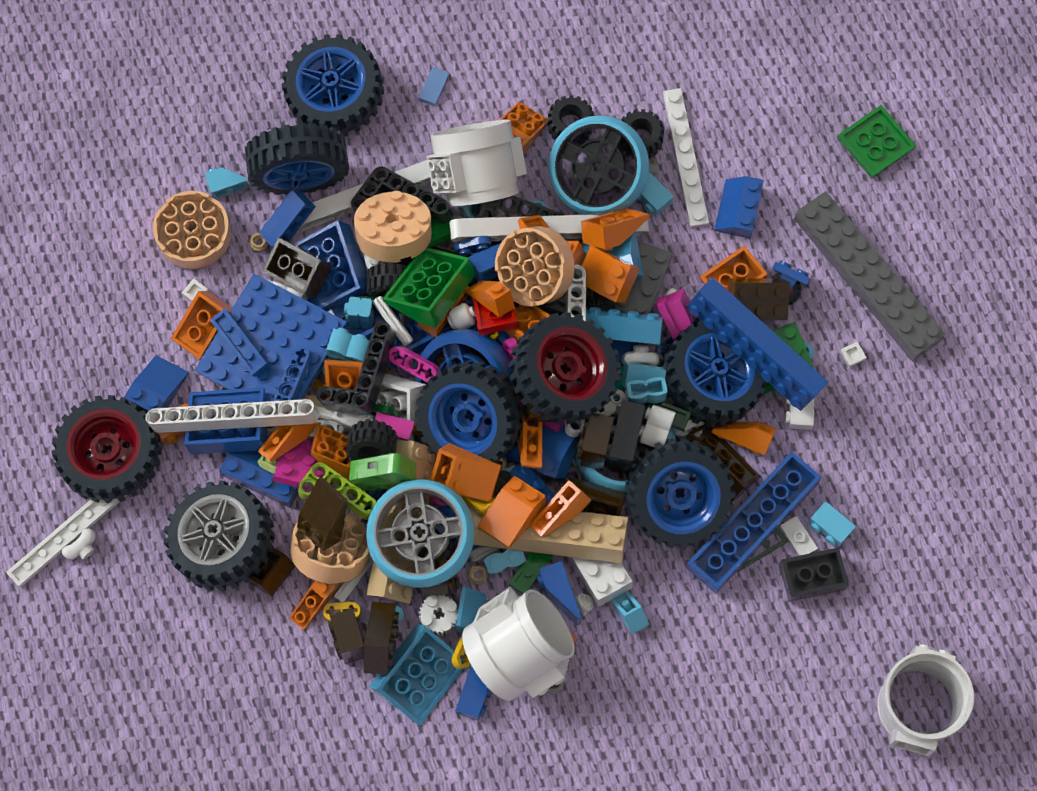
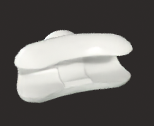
(641, 355)
(81, 547)

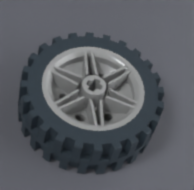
(219, 536)

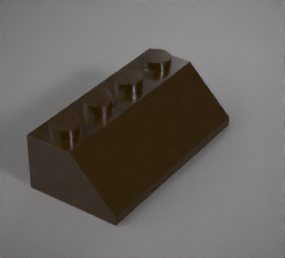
(740, 470)

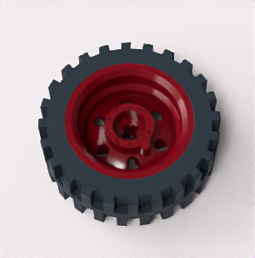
(565, 368)
(100, 418)

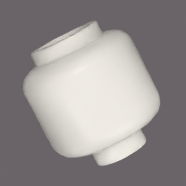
(462, 317)

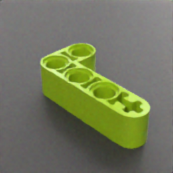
(345, 488)

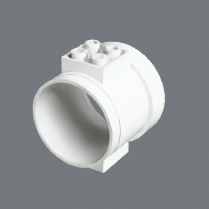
(476, 162)
(519, 644)
(953, 677)

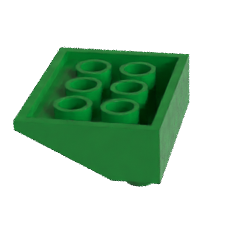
(430, 286)

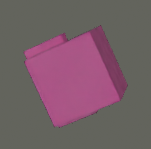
(674, 312)

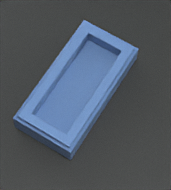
(434, 86)

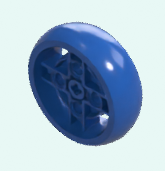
(455, 344)

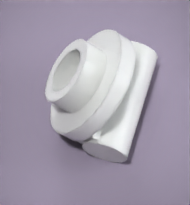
(584, 603)

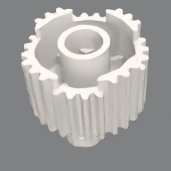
(439, 603)

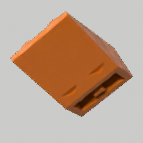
(525, 124)
(330, 449)
(465, 472)

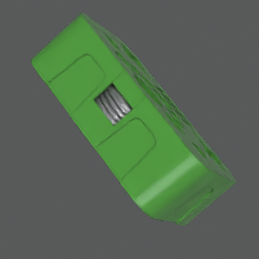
(382, 471)

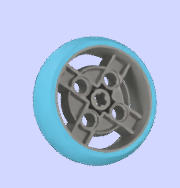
(455, 527)

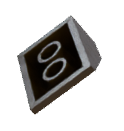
(323, 515)
(272, 573)

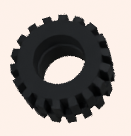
(565, 107)
(645, 121)
(382, 277)
(370, 440)

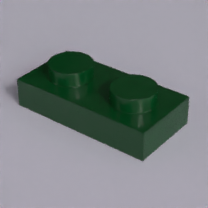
(387, 408)

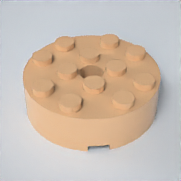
(392, 226)
(205, 242)
(535, 265)
(339, 562)

